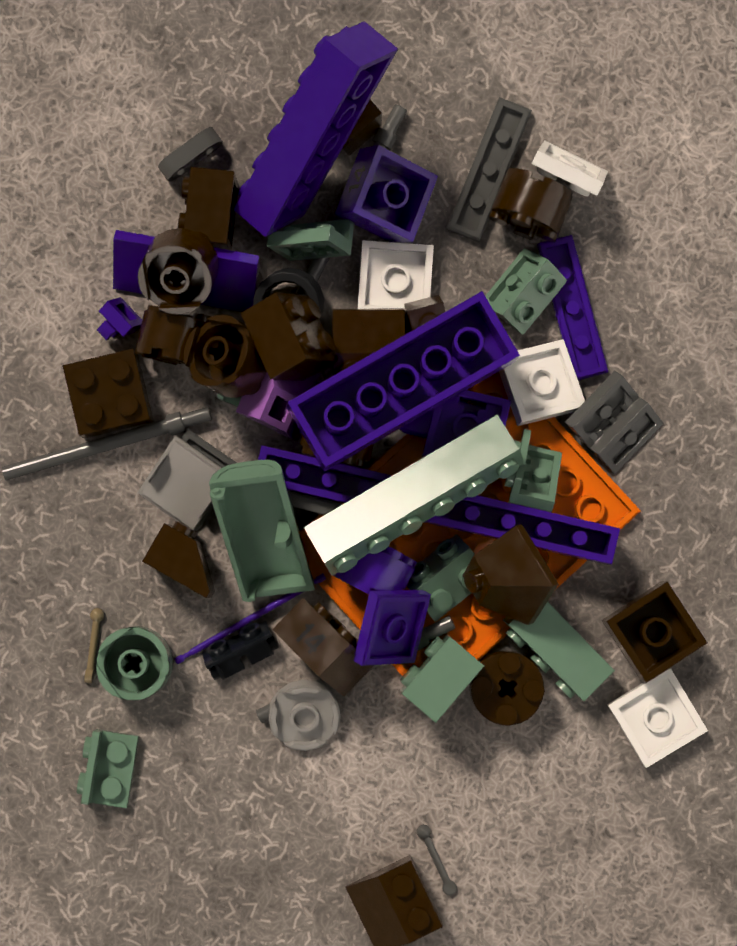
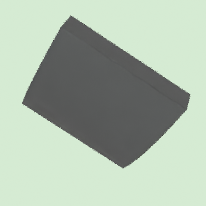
(614, 422)

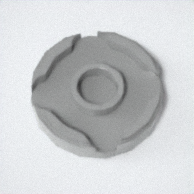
(304, 715)

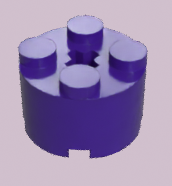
(380, 571)

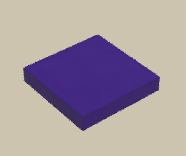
(392, 627)

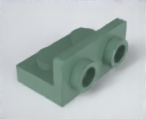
(313, 240)
(525, 290)
(108, 768)

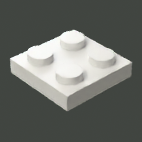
(582, 175)
(394, 274)
(542, 383)
(657, 718)

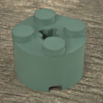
(113, 662)

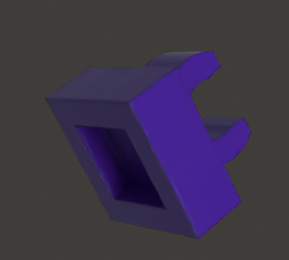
(119, 318)

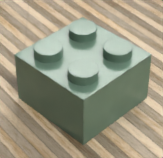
(440, 677)

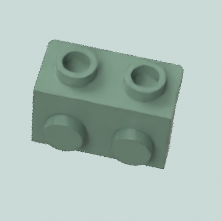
(537, 478)
(442, 576)

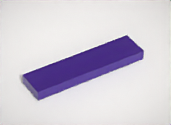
(574, 310)

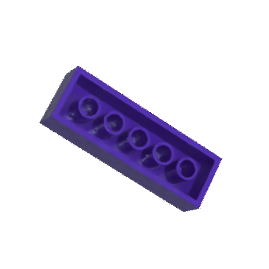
(314, 127)
(403, 381)

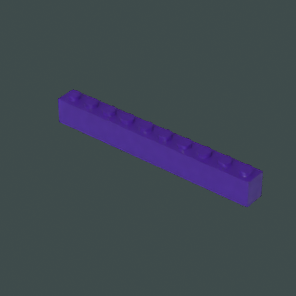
(472, 515)

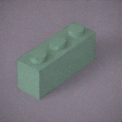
(563, 651)

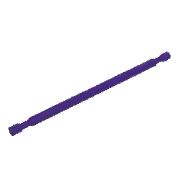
(244, 622)

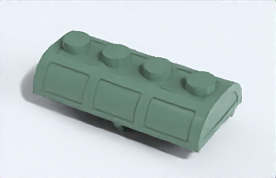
(260, 529)

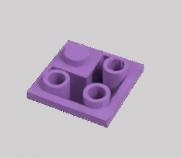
(270, 403)

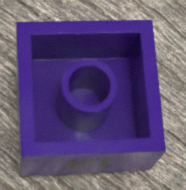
(386, 194)

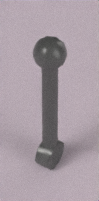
(449, 886)

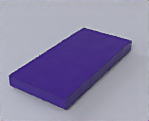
(231, 290)

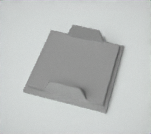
(181, 484)

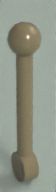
(96, 615)

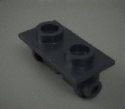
(224, 655)

